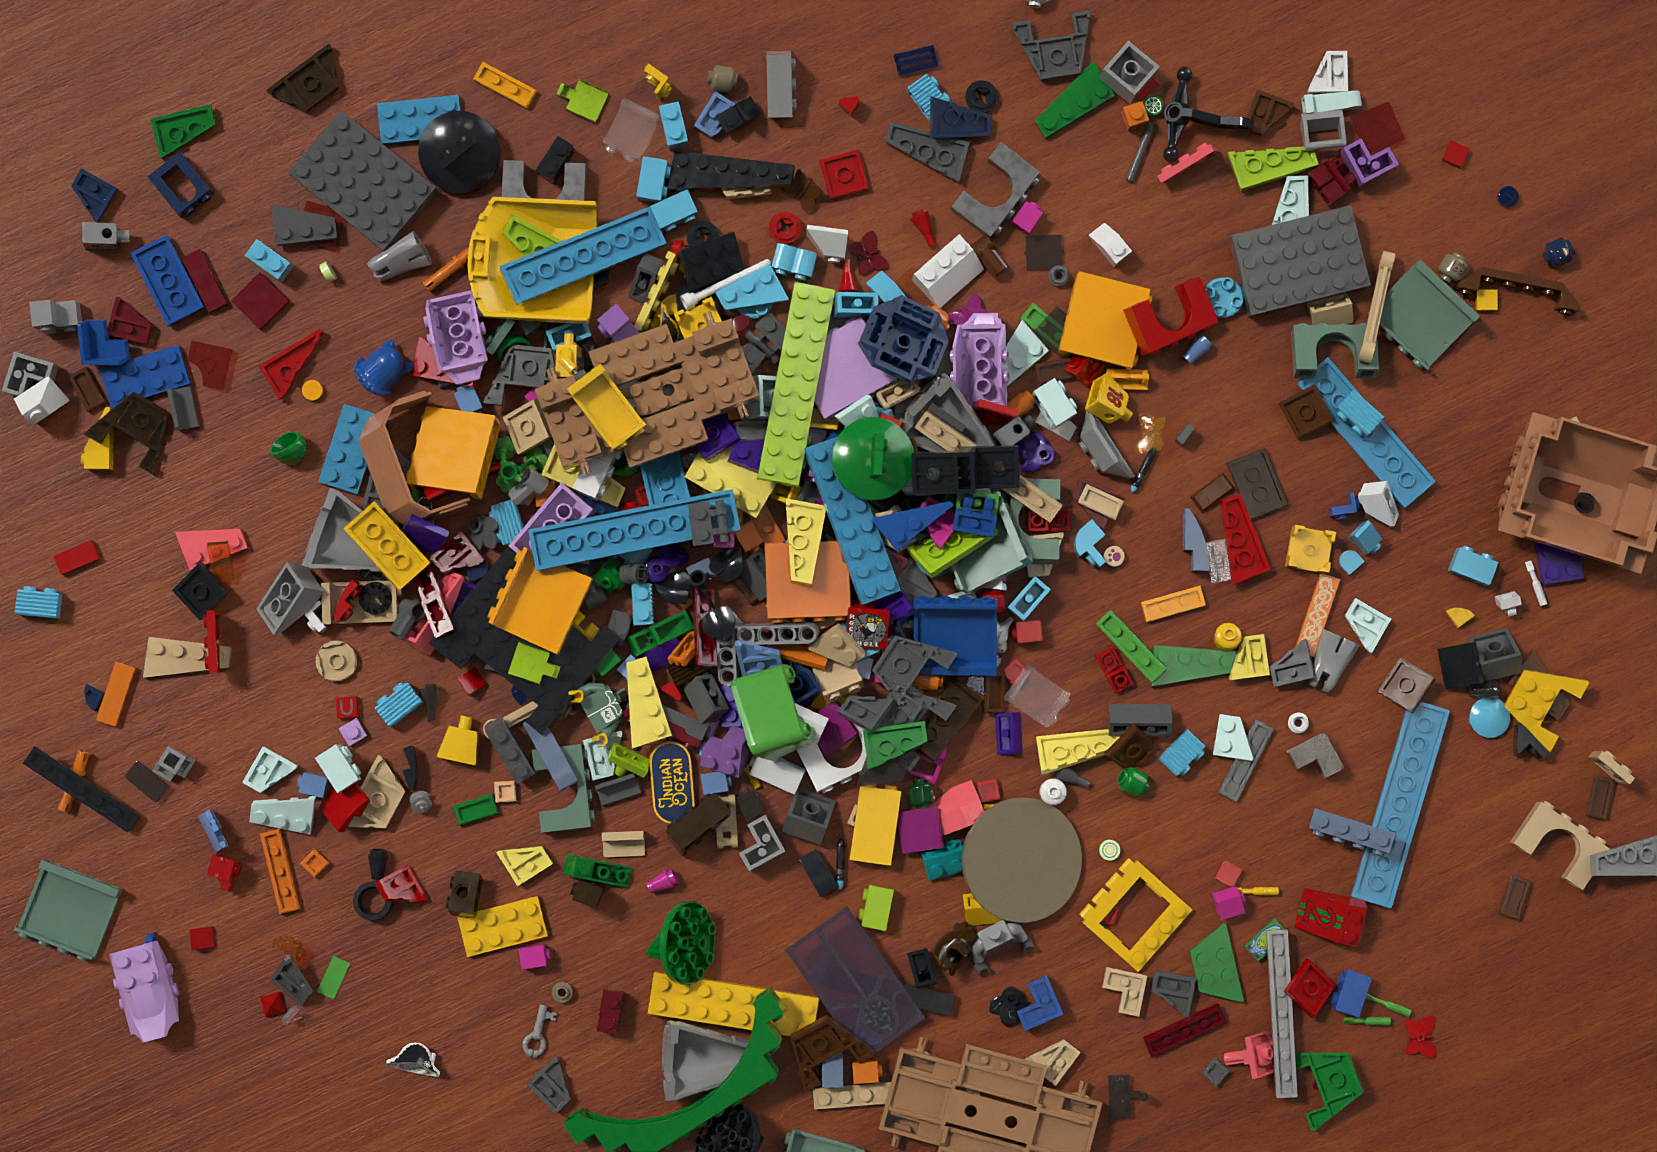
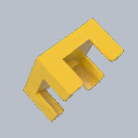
(694, 320)
(1310, 549)

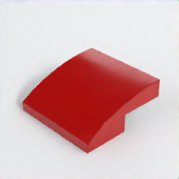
(343, 806)

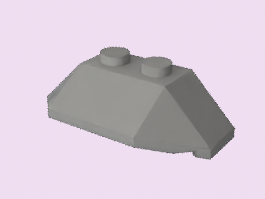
(1102, 449)

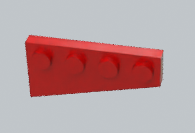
(1242, 543)

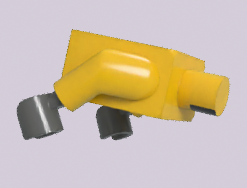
(569, 359)

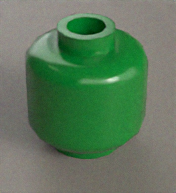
(1133, 782)

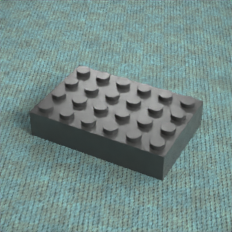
(363, 181)
(1299, 260)

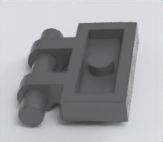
(773, 331)
(701, 523)

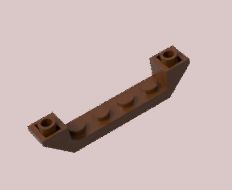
(1564, 301)

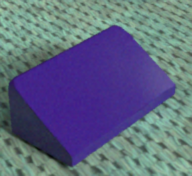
(658, 656)
(1008, 733)

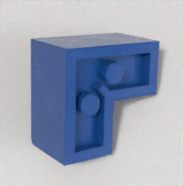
(96, 346)
(1045, 1006)

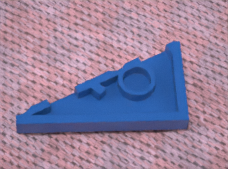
(904, 525)

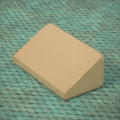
(896, 393)

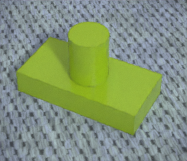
(627, 761)

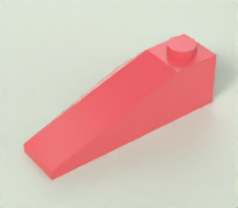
(421, 632)
(958, 807)

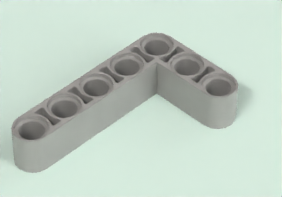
(759, 639)

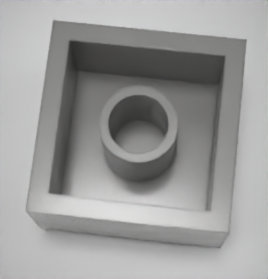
(1129, 72)

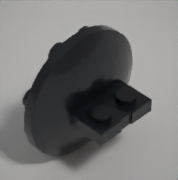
(459, 152)
(731, 1132)

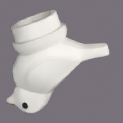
(1002, 634)

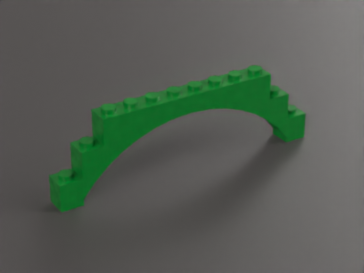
(661, 1131)

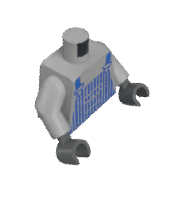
(995, 939)

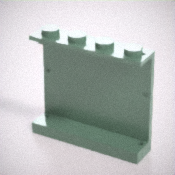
(1424, 315)

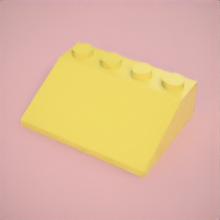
(721, 475)

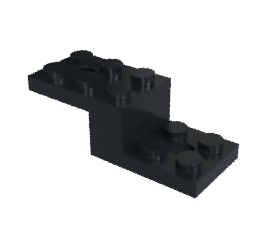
(965, 469)

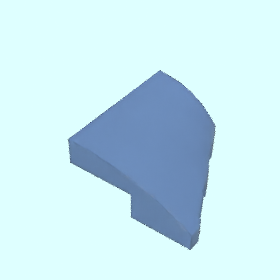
(212, 829)

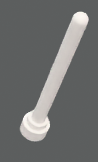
(690, 299)

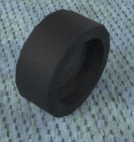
(359, 908)

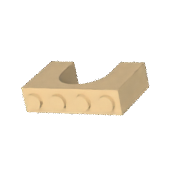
(1544, 819)

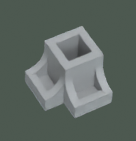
(173, 762)

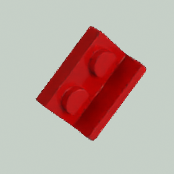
(1085, 369)

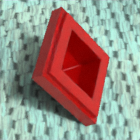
(272, 1004)

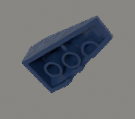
(805, 685)

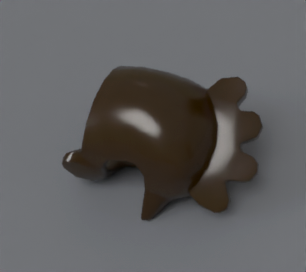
(955, 947)

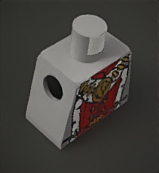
(94, 234)

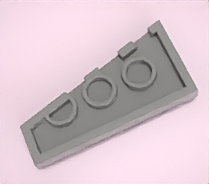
(1627, 860)

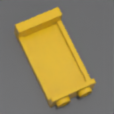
(606, 407)
(875, 824)

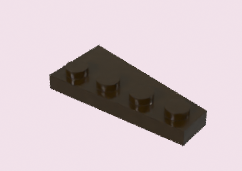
(942, 732)

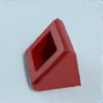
(849, 104)

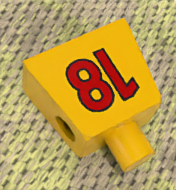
(1108, 400)

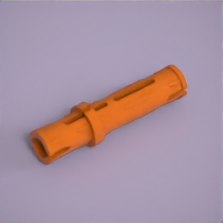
(447, 270)
(78, 767)

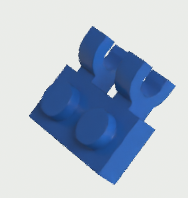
(973, 521)

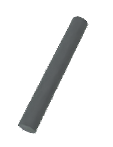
(1140, 152)

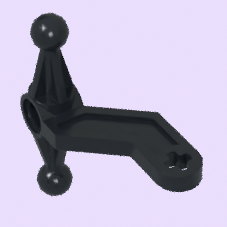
(1176, 125)

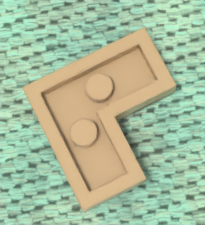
(1132, 988)

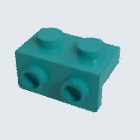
(943, 861)

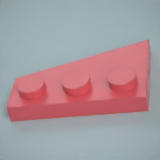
(1185, 161)

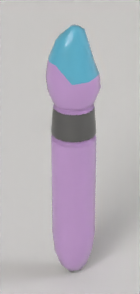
(710, 732)

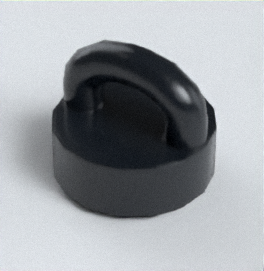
(1584, 502)

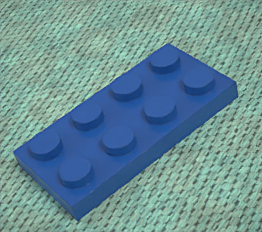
(167, 280)
(146, 375)

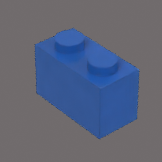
(1351, 992)

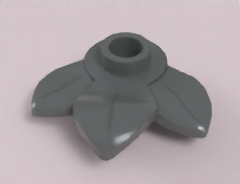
(483, 531)

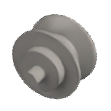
(420, 802)

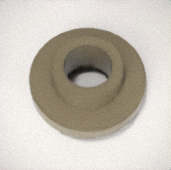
(562, 985)

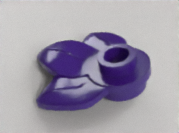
(1032, 451)
(673, 555)

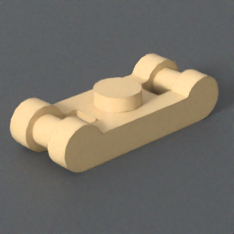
(729, 824)

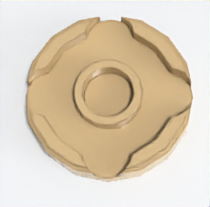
(336, 661)

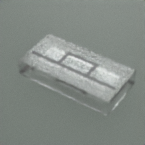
(1218, 561)

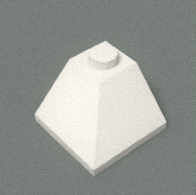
(829, 242)
(40, 400)

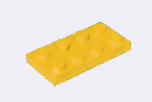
(386, 545)
(503, 926)

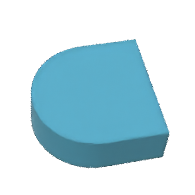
(1350, 561)

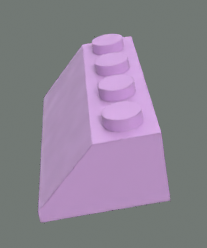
(559, 508)

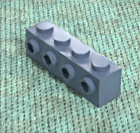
(1352, 831)

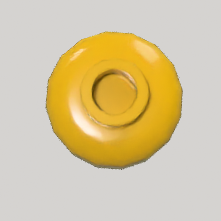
(1227, 637)

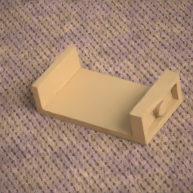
(836, 678)

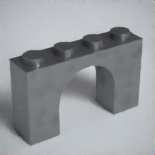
(574, 181)
(989, 219)

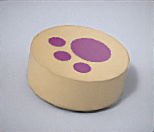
(1114, 556)

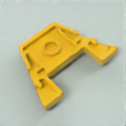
(1533, 698)

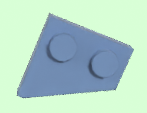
(707, 121)
(756, 658)

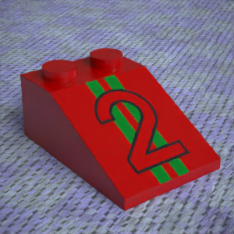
(1331, 916)

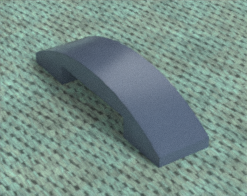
(552, 757)

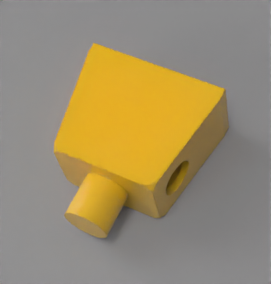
(460, 743)

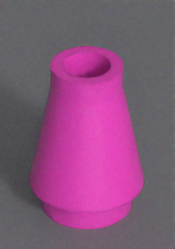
(663, 881)

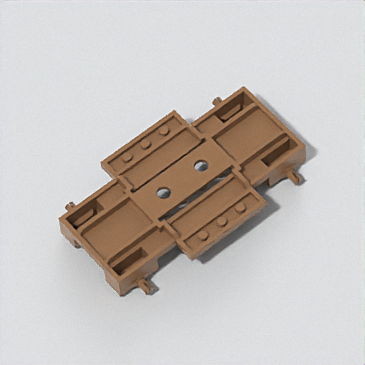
(711, 374)
(926, 1098)

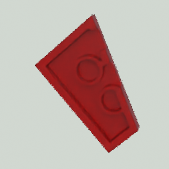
(212, 662)

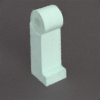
(1331, 101)

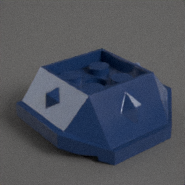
(907, 323)

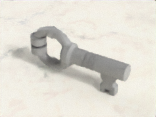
(536, 1034)

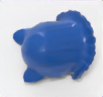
(382, 369)

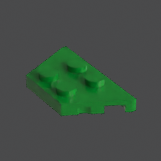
(1216, 966)

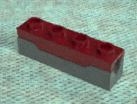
(681, 727)

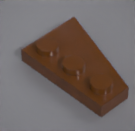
(1533, 663)

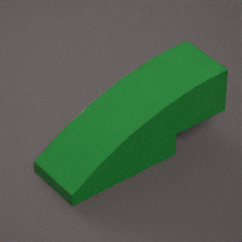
(659, 633)

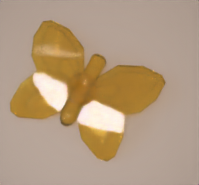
(1152, 435)

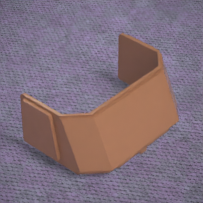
(387, 471)

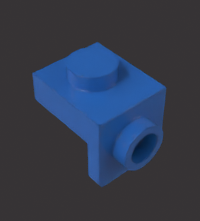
(1342, 512)

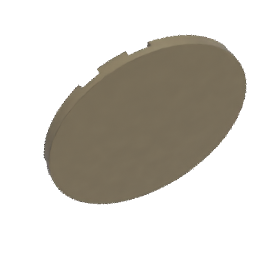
(1022, 860)

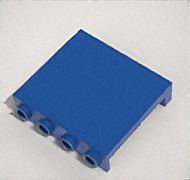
(960, 626)

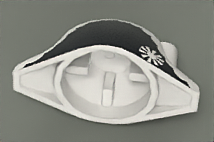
(415, 1059)

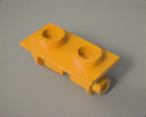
(1130, 380)

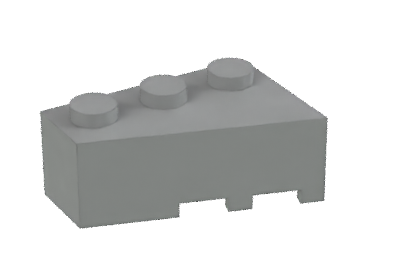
(780, 84)

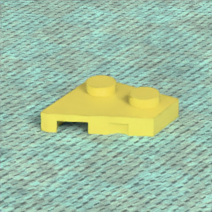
(1250, 658)
(524, 862)

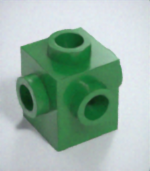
(608, 575)

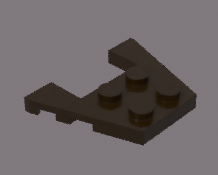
(140, 421)

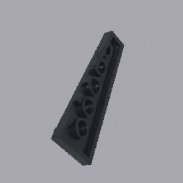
(713, 172)

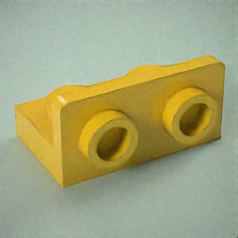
(659, 81)

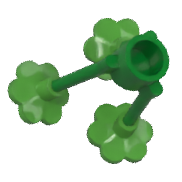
(508, 474)

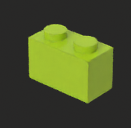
(877, 907)

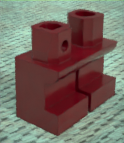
(1329, 172)

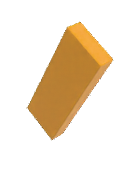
(505, 85)
(1173, 603)

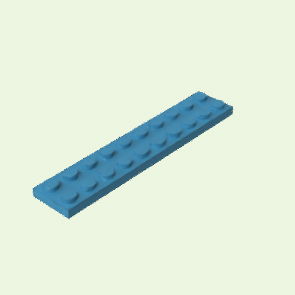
(623, 531)
(1401, 802)

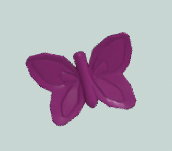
(973, 306)

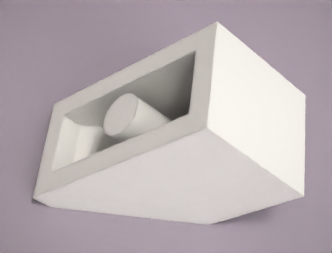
(1110, 244)
(1379, 502)

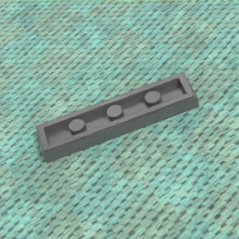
(1241, 769)

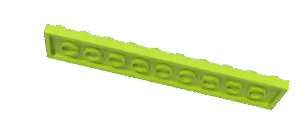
(796, 384)

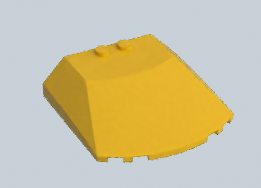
(491, 250)

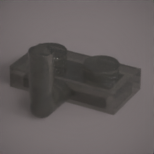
(1120, 1095)

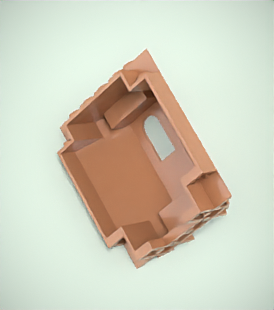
(1604, 464)

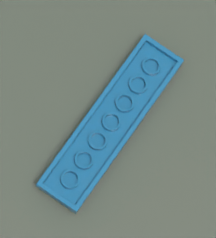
(582, 256)
(1380, 449)
(853, 529)

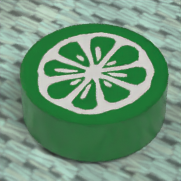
(1153, 105)

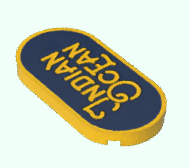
(671, 781)

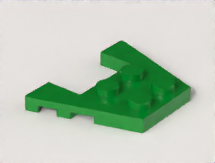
(1336, 1082)

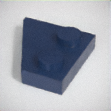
(94, 193)

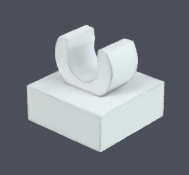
(1508, 602)

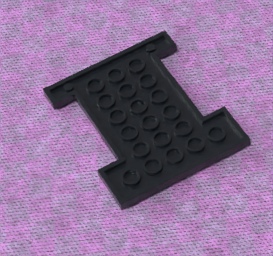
(497, 647)

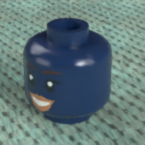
(1558, 252)

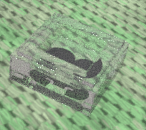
(291, 1014)

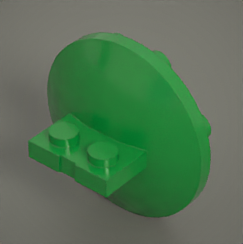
(872, 458)
(685, 943)

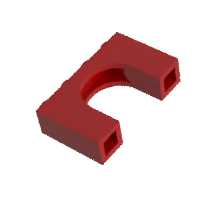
(1197, 316)

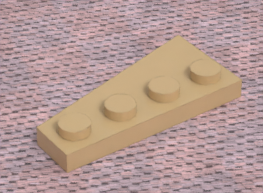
(178, 657)

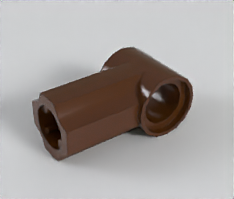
(988, 256)

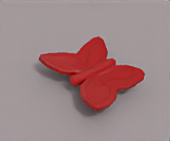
(1419, 1036)

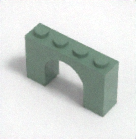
(1308, 338)
(1041, 550)
(578, 813)

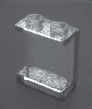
(631, 131)
(1037, 696)

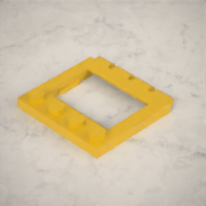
(1156, 934)

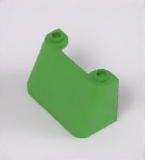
(770, 713)

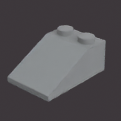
(289, 597)

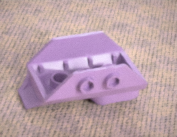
(457, 336)
(981, 359)
(146, 990)

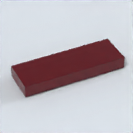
(204, 281)

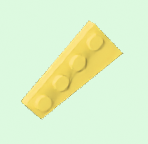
(804, 535)
(645, 707)
(1071, 748)

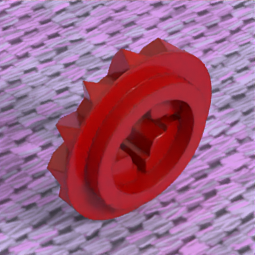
(787, 218)

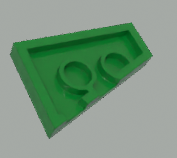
(181, 127)
(892, 742)

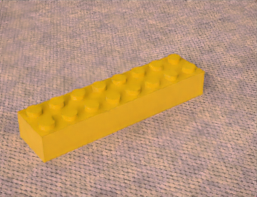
(726, 1003)

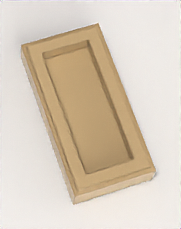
(1100, 502)

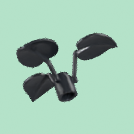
(675, 588)

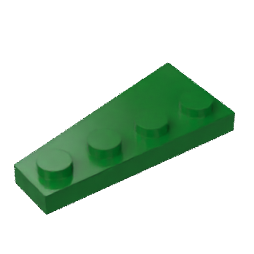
(1075, 101)
(1191, 663)

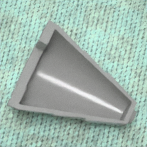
(949, 398)
(329, 544)
(697, 1058)

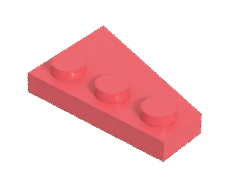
(195, 543)

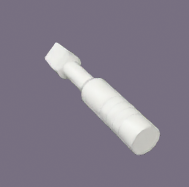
(1536, 584)

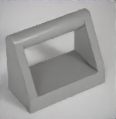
(1320, 122)

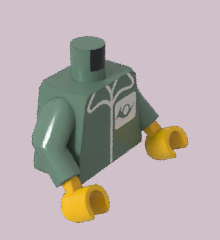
(601, 708)

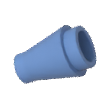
(1198, 348)

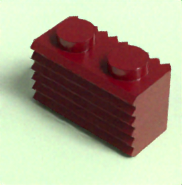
(610, 1011)

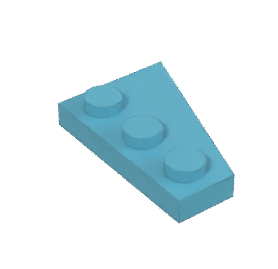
(752, 290)

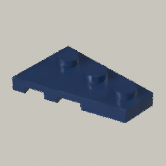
(956, 121)

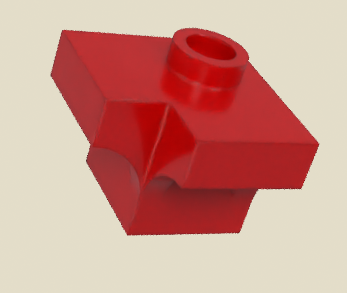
(225, 870)

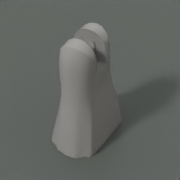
(401, 257)
(1331, 659)

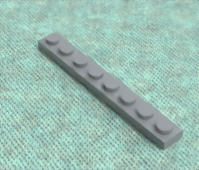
(1281, 1014)

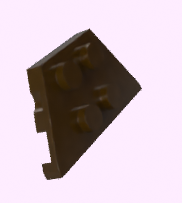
(308, 82)

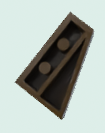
(697, 823)

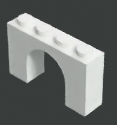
(780, 771)
(824, 774)

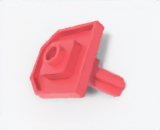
(1257, 1054)

